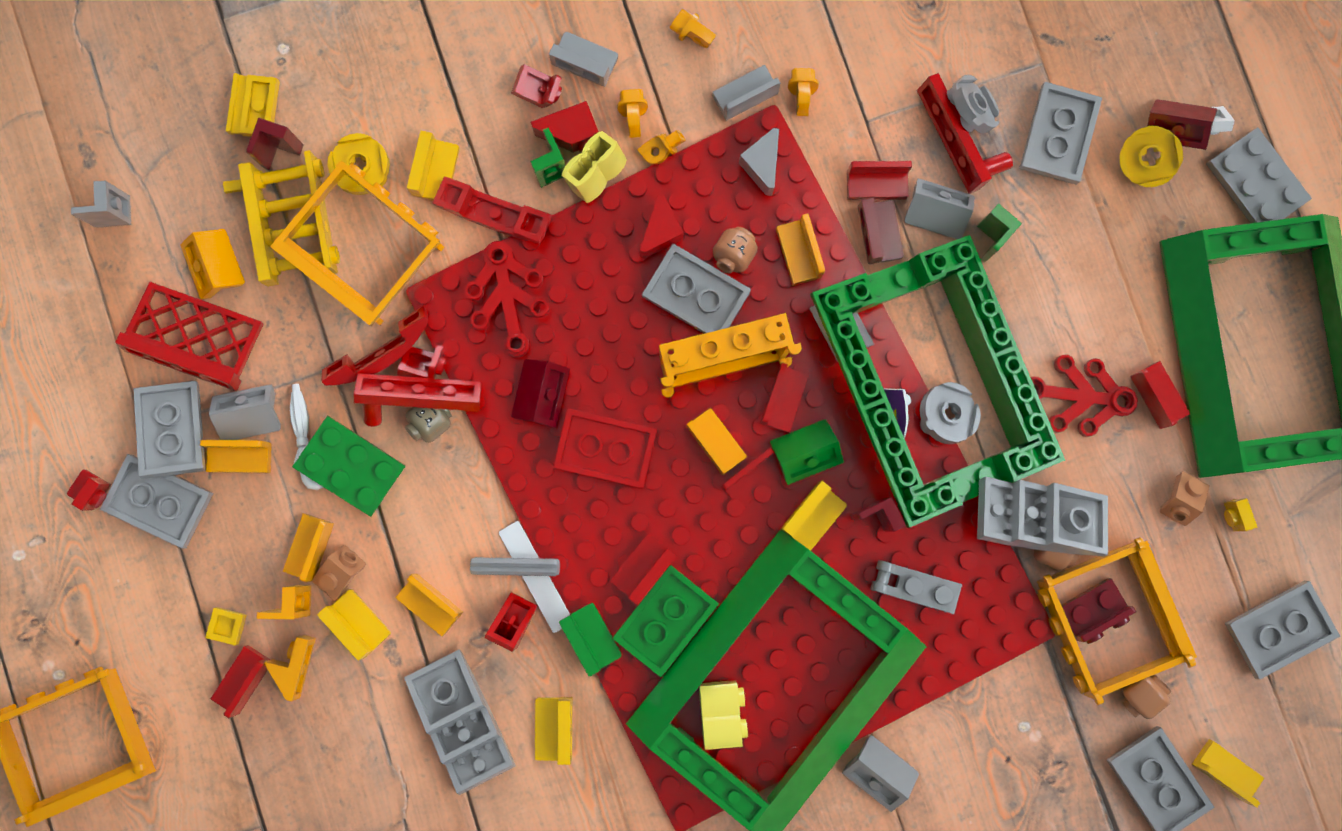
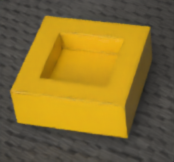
(1239, 515)
(226, 626)

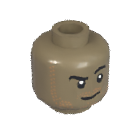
(427, 423)

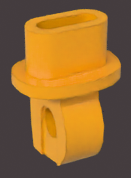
(687, 25)
(803, 86)
(632, 106)
(666, 145)

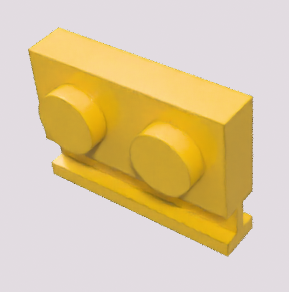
(251, 99)

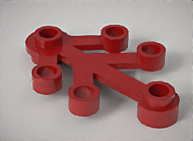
(506, 293)
(1086, 396)

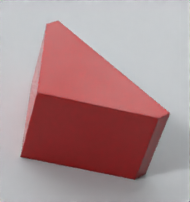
(661, 230)
(511, 622)

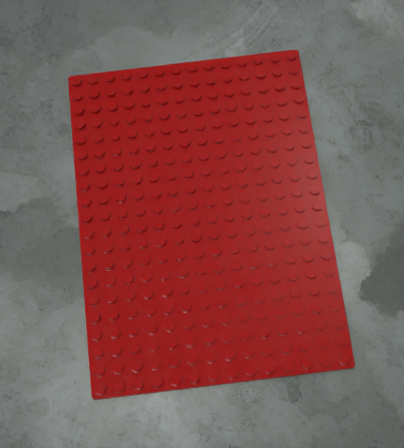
(796, 651)

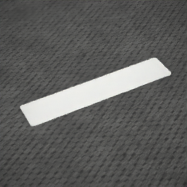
(539, 586)

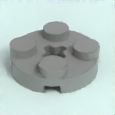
(974, 104)
(938, 424)

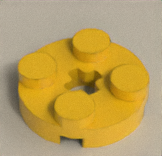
(370, 151)
(1164, 168)

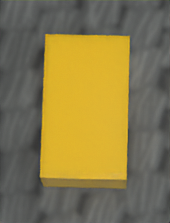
(232, 186)

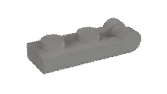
(917, 587)

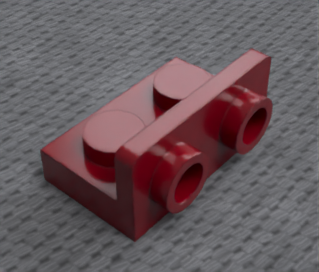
(1097, 611)

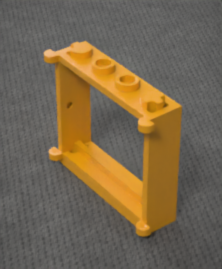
(327, 279)
(726, 351)
(1161, 606)
(18, 775)

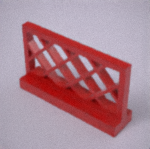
(182, 360)

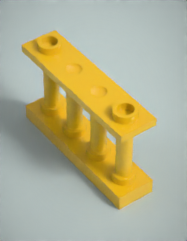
(259, 209)

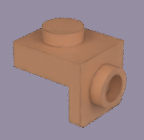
(1186, 499)
(338, 571)

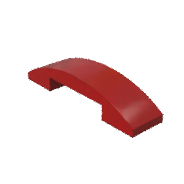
(492, 212)
(346, 371)

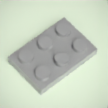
(1060, 133)
(1258, 179)
(695, 291)
(168, 429)
(158, 505)
(1282, 629)
(1160, 782)

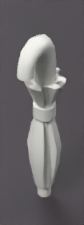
(300, 423)

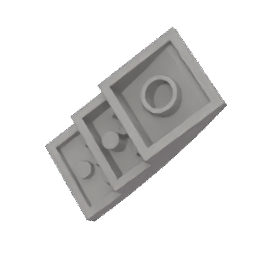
(1043, 517)
(459, 722)

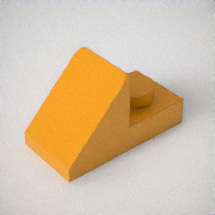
(292, 675)

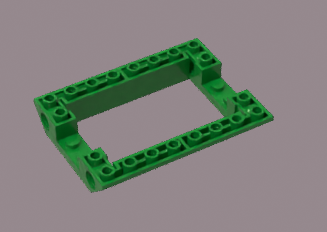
(1200, 344)
(995, 356)
(677, 748)

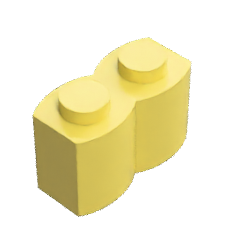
(595, 166)
(721, 714)

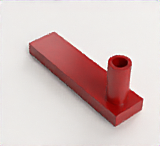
(957, 140)
(413, 392)

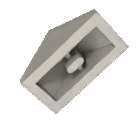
(761, 160)

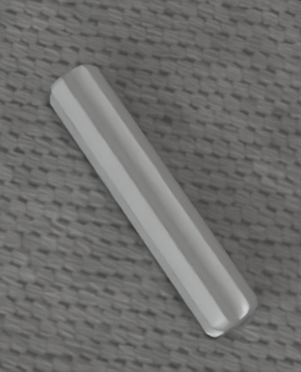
(514, 566)

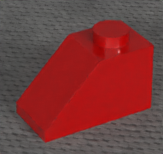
(569, 127)

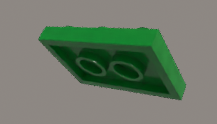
(348, 466)
(665, 621)

